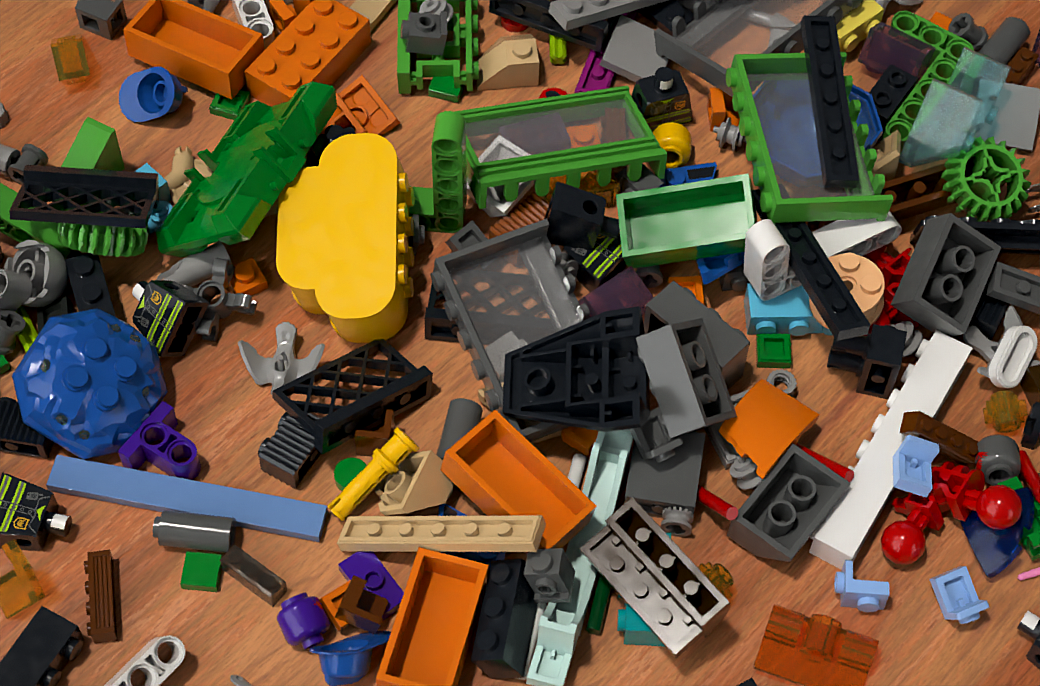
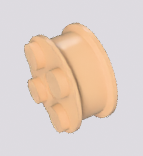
(863, 282)

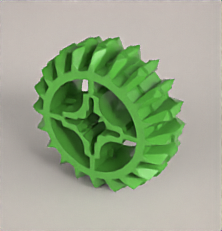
(978, 195)
(103, 239)

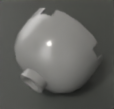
(44, 267)

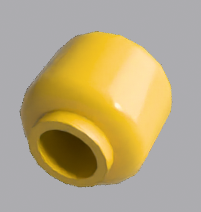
(676, 142)

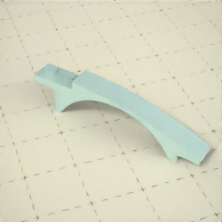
(564, 621)

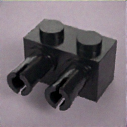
(873, 359)

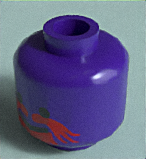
(303, 620)

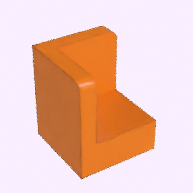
(720, 108)

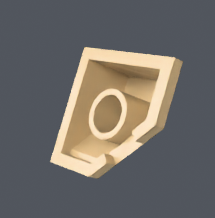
(509, 63)
(415, 485)

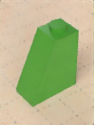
(95, 148)

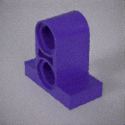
(165, 455)

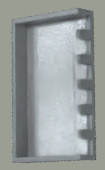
(740, 28)
(504, 299)

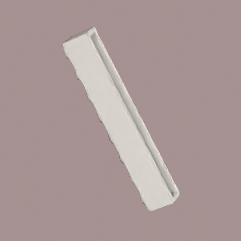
(859, 508)

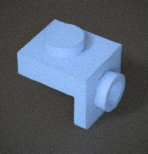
(913, 465)
(860, 594)
(957, 595)

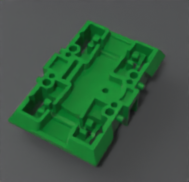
(249, 171)

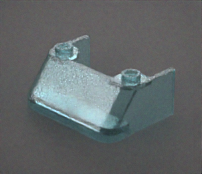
(956, 110)

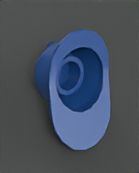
(150, 94)
(349, 658)

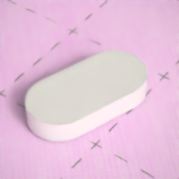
(1013, 356)

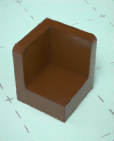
(376, 437)
(361, 606)

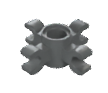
(227, 303)

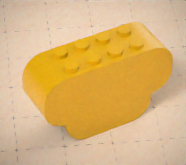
(348, 238)

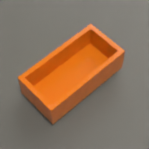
(193, 44)
(310, 49)
(514, 478)
(434, 621)

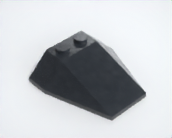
(582, 375)

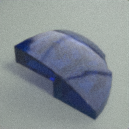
(999, 547)

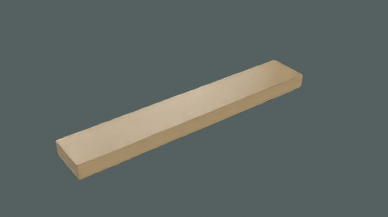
(442, 533)

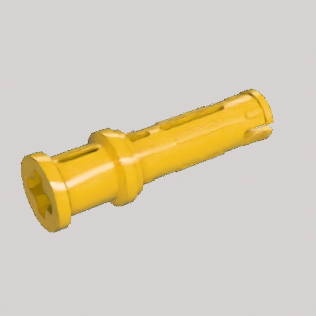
(384, 462)

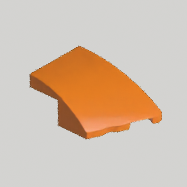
(362, 109)
(767, 425)

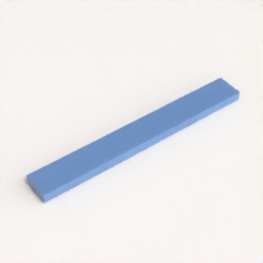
(177, 494)

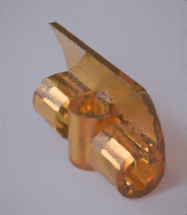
(814, 650)

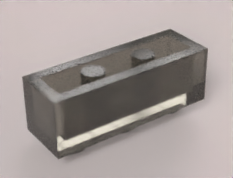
(253, 575)

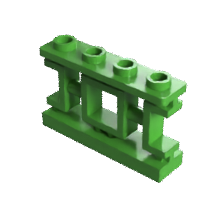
(438, 65)

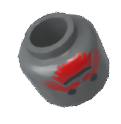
(998, 458)

